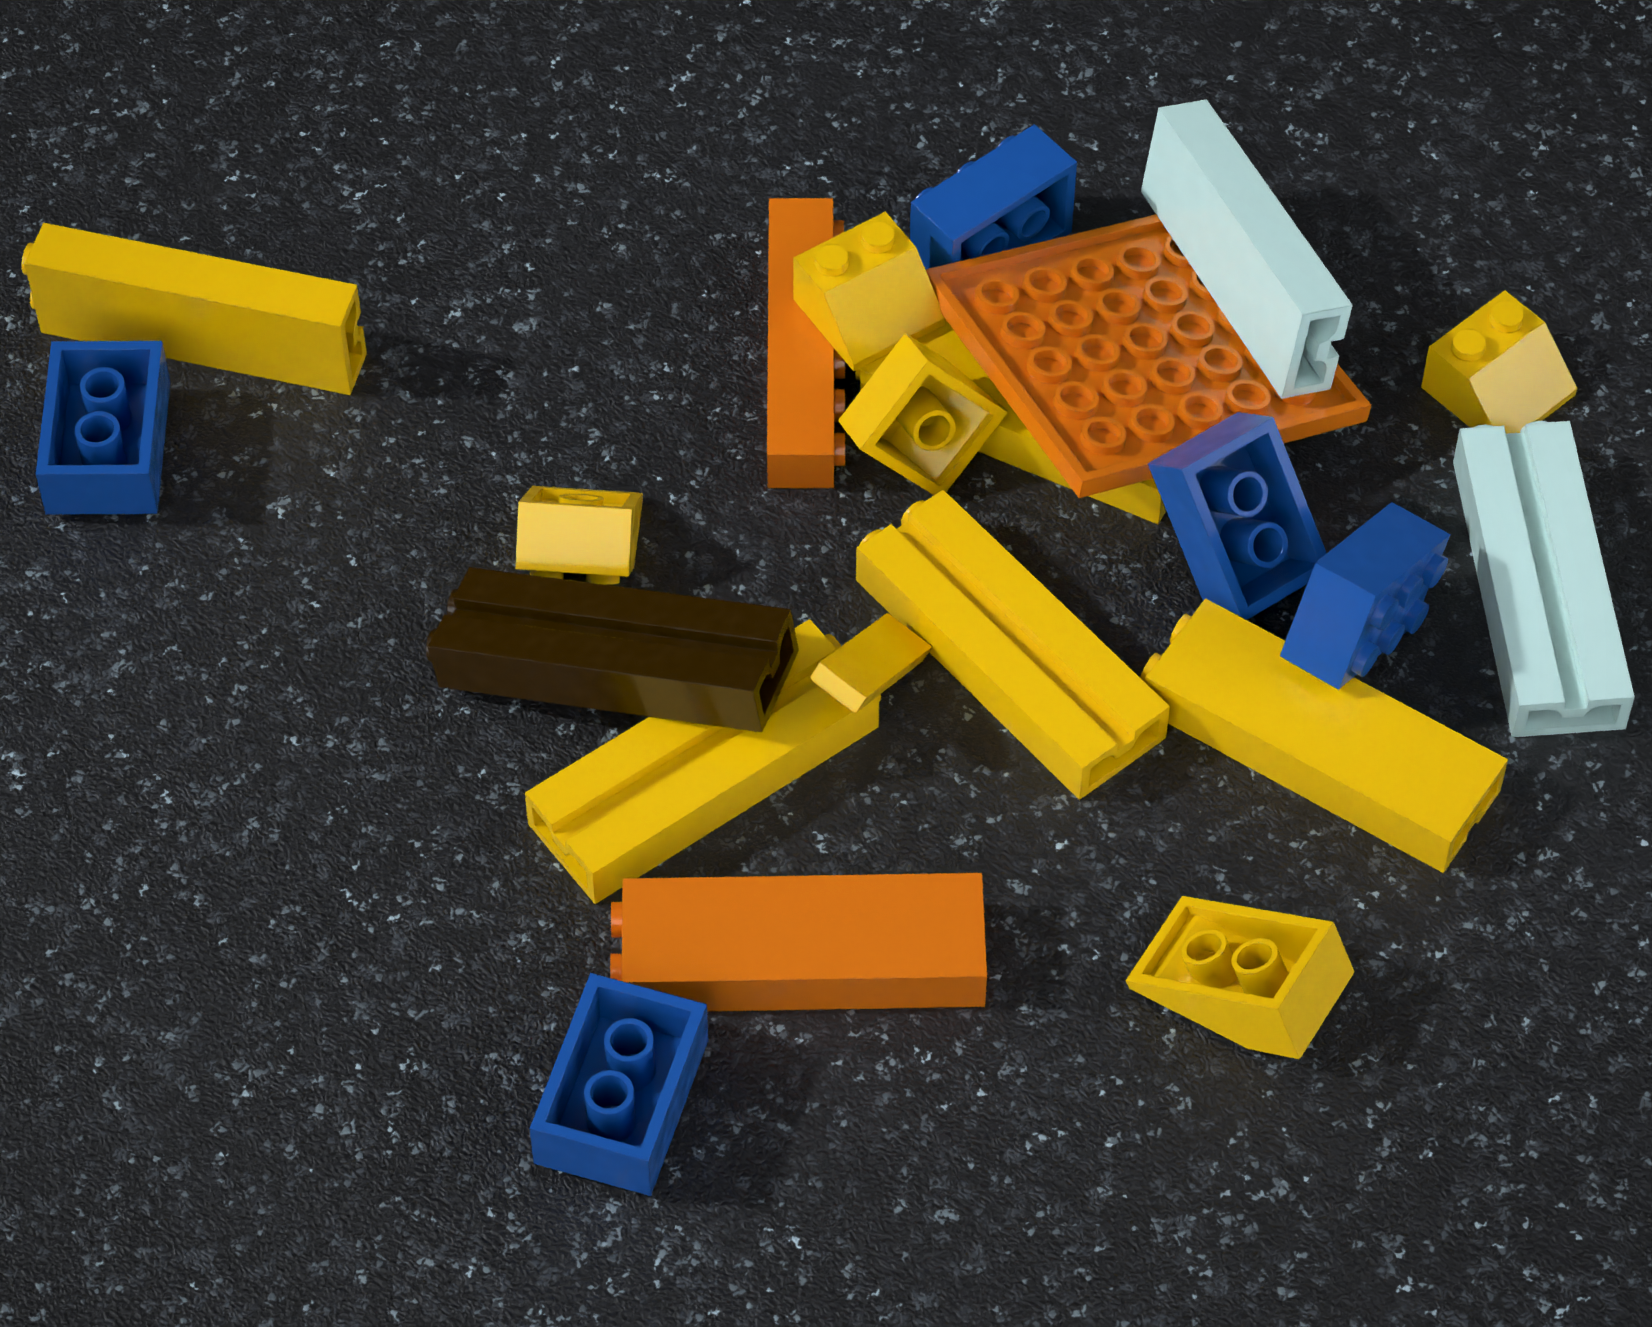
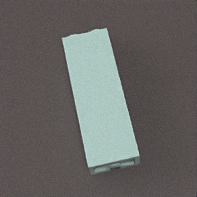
(1245, 249)
(1542, 580)

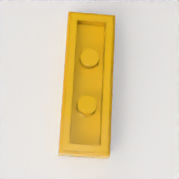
(870, 662)

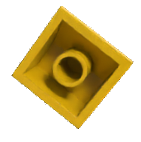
(866, 290)
(1499, 368)
(921, 416)
(578, 533)

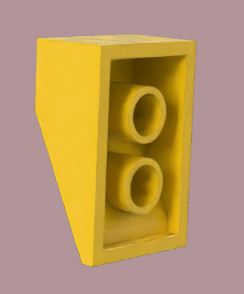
(1245, 973)

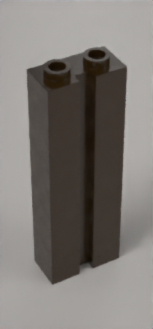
(614, 648)

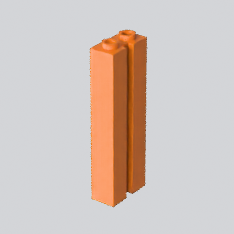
(805, 940)

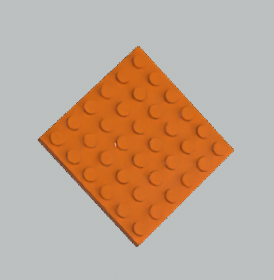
(1117, 352)

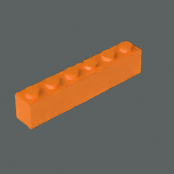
(800, 358)

